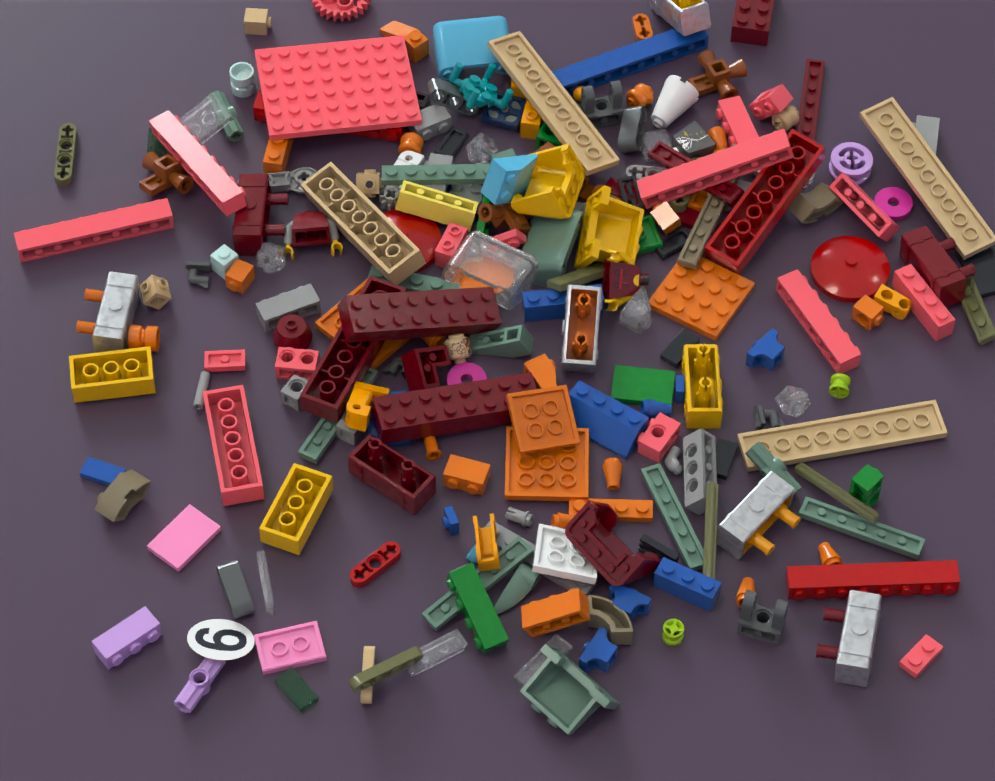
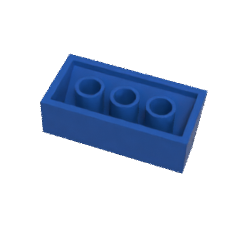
(608, 420)

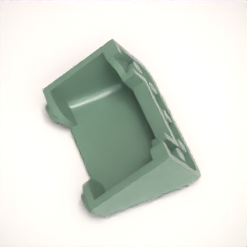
(552, 244)

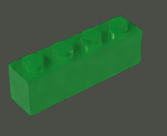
(477, 608)

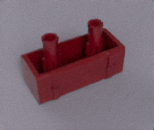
(251, 222)
(935, 265)
(392, 474)

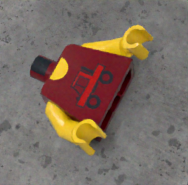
(621, 279)

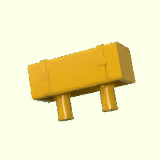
(702, 386)

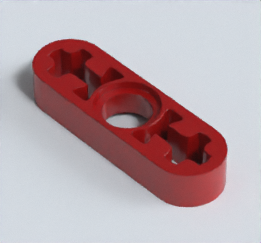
(377, 555)

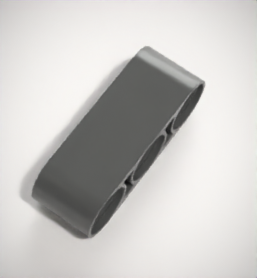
(448, 95)
(632, 129)
(235, 589)

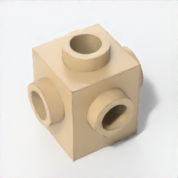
(369, 175)
(155, 292)

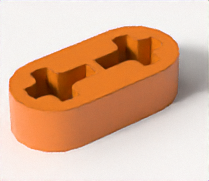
(638, 29)

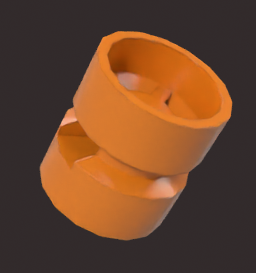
(142, 337)

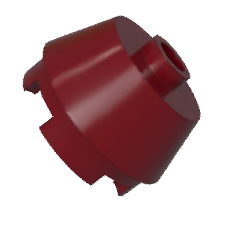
(292, 332)

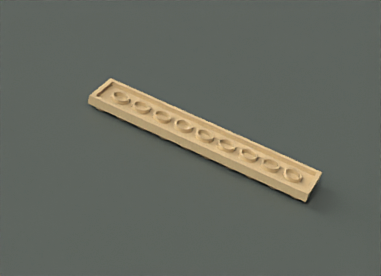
(553, 102)
(928, 177)
(847, 433)

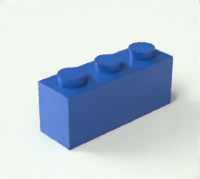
(687, 584)

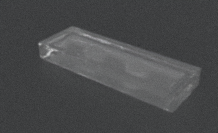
(265, 583)
(438, 651)
(538, 659)

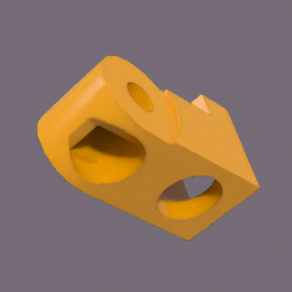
(893, 302)

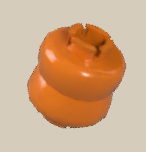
(639, 95)
(411, 142)

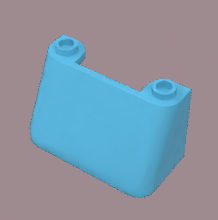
(467, 43)

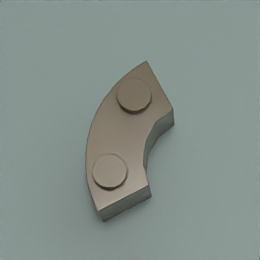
(815, 204)
(122, 495)
(612, 618)

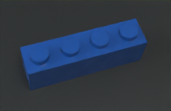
(547, 304)

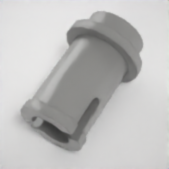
(518, 516)

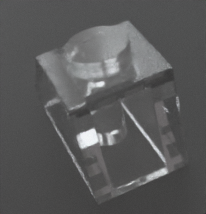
(637, 312)

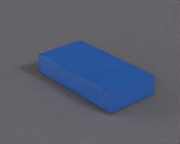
(100, 471)

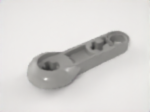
(290, 180)

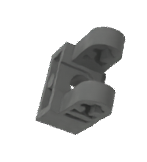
(603, 110)
(752, 613)

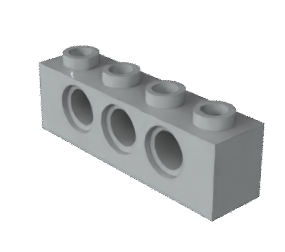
(699, 468)

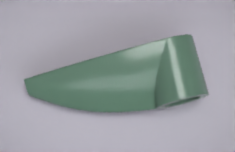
(518, 587)

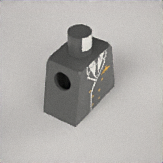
(693, 141)

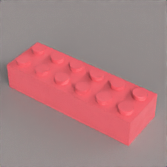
(233, 445)

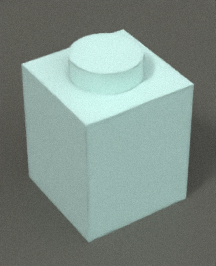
(222, 260)

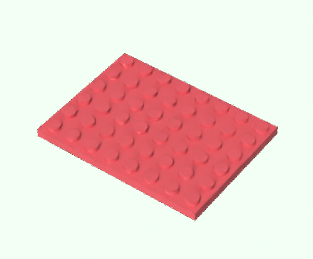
(337, 87)

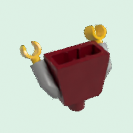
(311, 229)

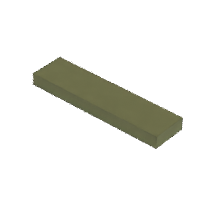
(577, 277)
(978, 313)

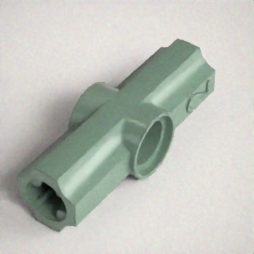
(233, 129)
(767, 462)

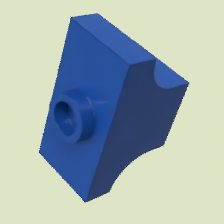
(766, 352)
(630, 601)
(598, 653)

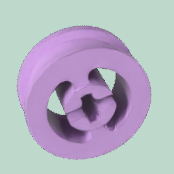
(860, 161)

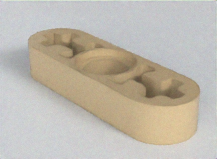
(368, 661)

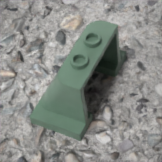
(565, 691)

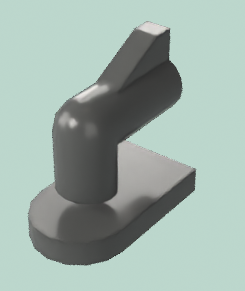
(194, 267)
(393, 367)
(760, 415)

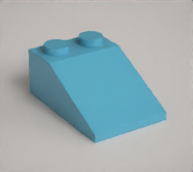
(508, 177)

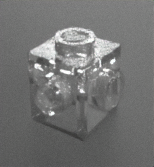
(481, 149)
(271, 257)
(793, 401)

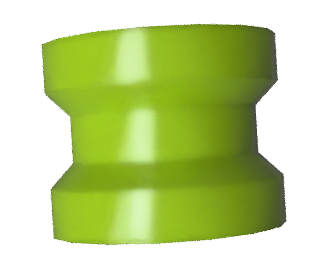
(839, 385)
(669, 628)

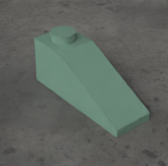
(504, 342)

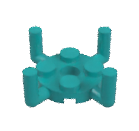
(478, 91)

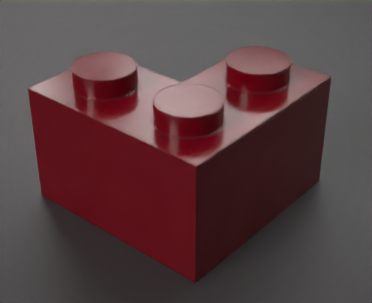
(422, 366)

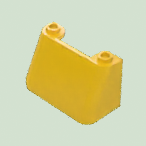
(552, 185)

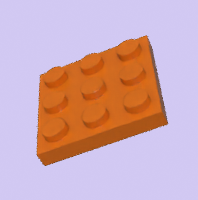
(542, 419)

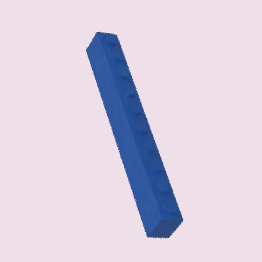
(630, 59)

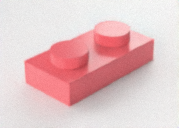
(513, 238)
(225, 360)
(920, 656)

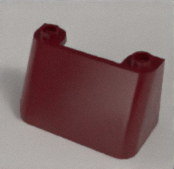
(593, 536)

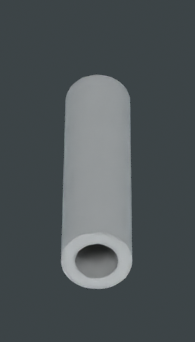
(202, 386)

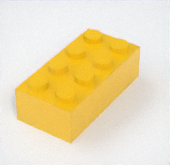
(112, 374)
(296, 509)

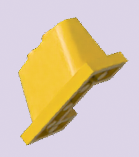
(608, 226)

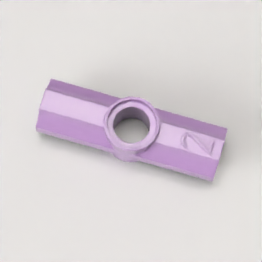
(194, 691)

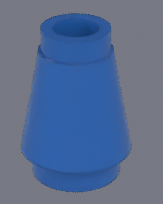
(652, 408)

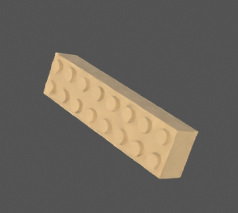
(363, 224)

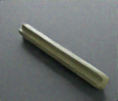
(837, 492)
(710, 530)

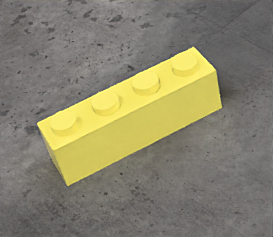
(436, 205)

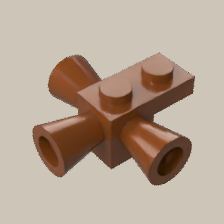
(717, 75)
(166, 174)
(504, 217)

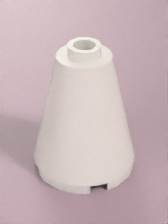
(673, 101)

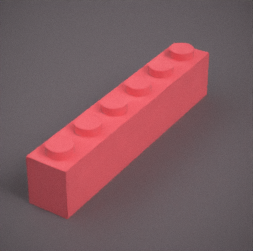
(818, 322)

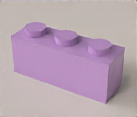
(127, 638)

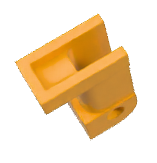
(360, 404)
(486, 548)

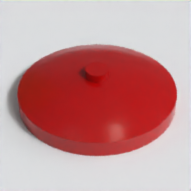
(420, 231)
(849, 268)

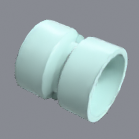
(242, 79)

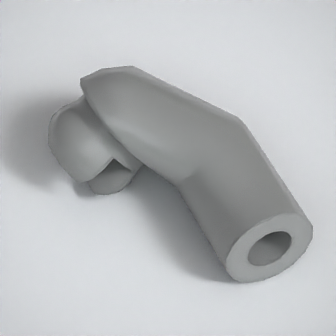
(672, 462)

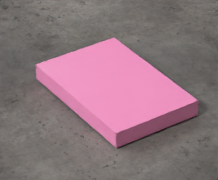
(184, 538)
(290, 647)

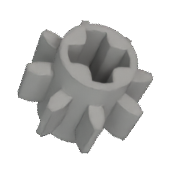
(389, 199)

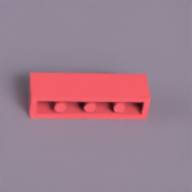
(735, 120)
(864, 207)
(925, 303)

